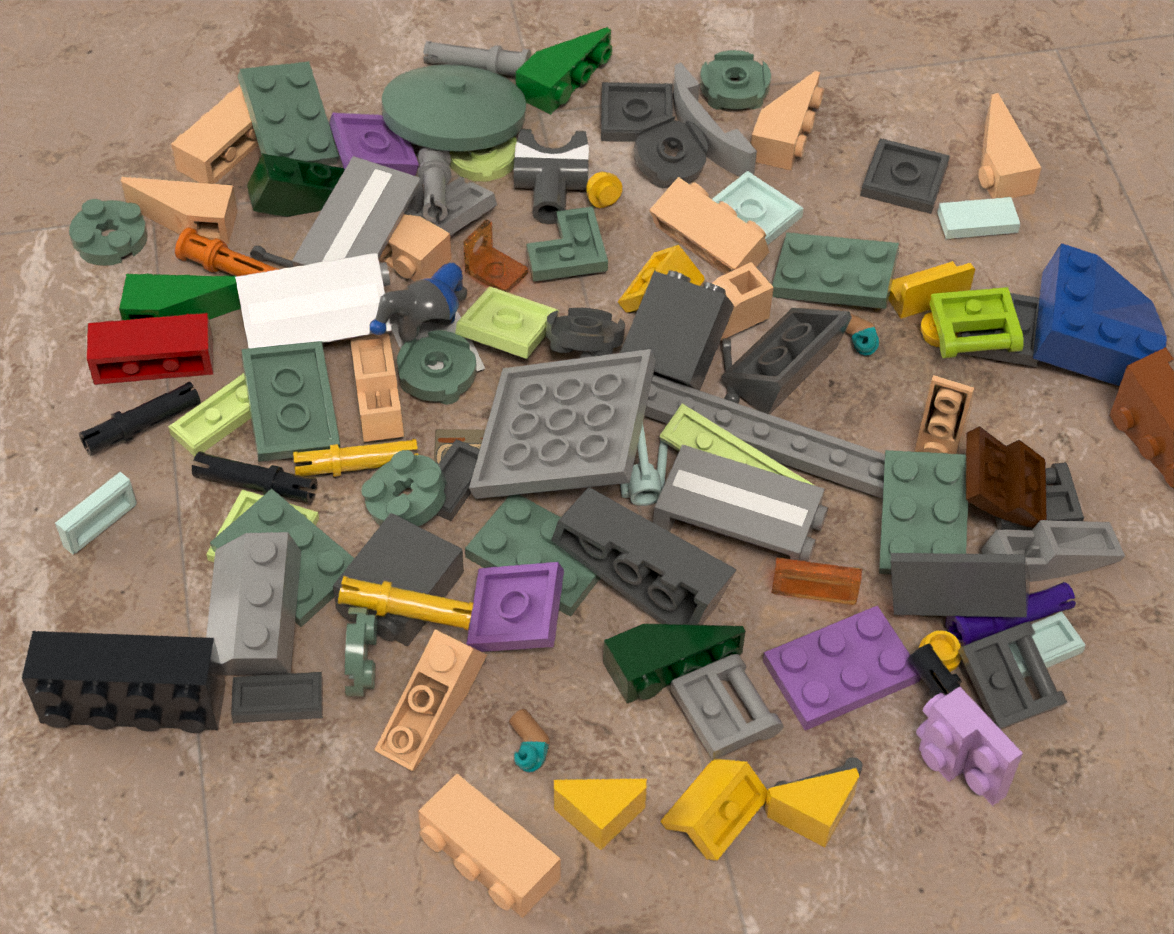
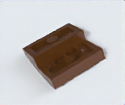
(1005, 478)

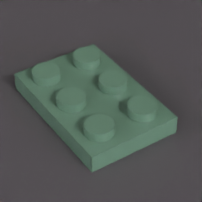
(288, 112)
(835, 270)
(289, 399)
(923, 505)
(522, 535)
(321, 556)

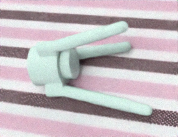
(646, 481)

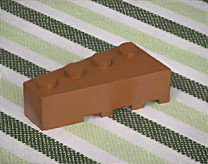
(1146, 409)

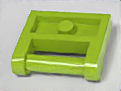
(976, 311)

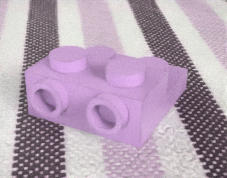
(966, 741)

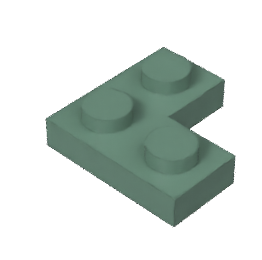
(576, 253)

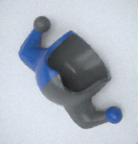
(422, 302)

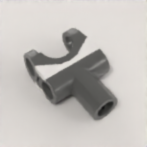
(550, 172)

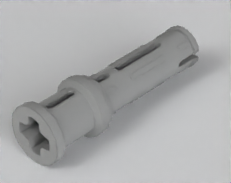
(494, 60)
(434, 175)

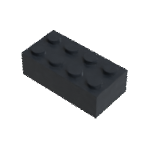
(124, 681)

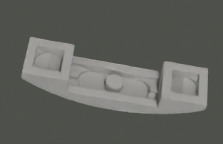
(727, 149)

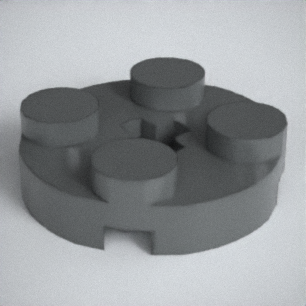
(665, 168)
(584, 331)

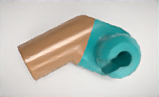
(863, 335)
(534, 741)

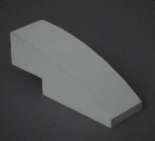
(1059, 547)

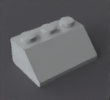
(255, 603)

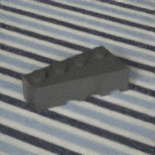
(643, 560)

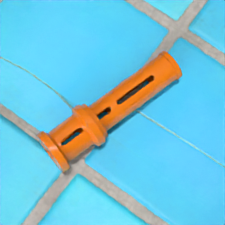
(215, 255)

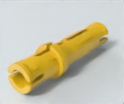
(349, 458)
(405, 603)

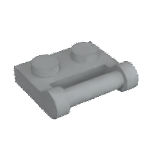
(715, 713)

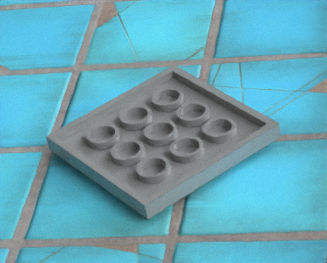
(564, 425)

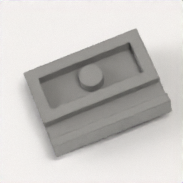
(463, 203)

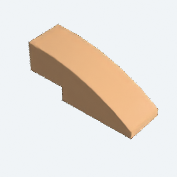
(376, 387)

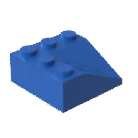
(1093, 317)

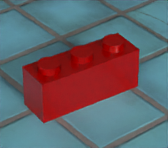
(150, 348)

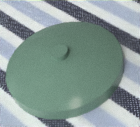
(453, 107)

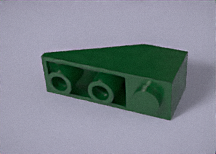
(291, 185)
(655, 654)

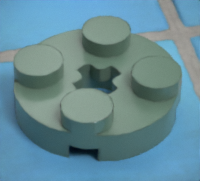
(747, 92)
(100, 216)
(442, 384)
(400, 473)
(356, 651)

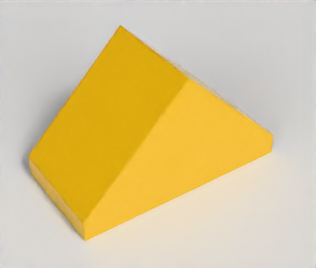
(813, 805)
(600, 806)

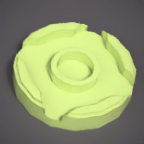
(485, 163)

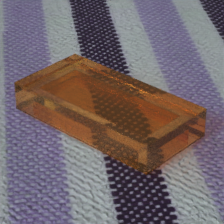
(816, 581)

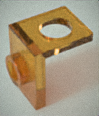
(490, 264)

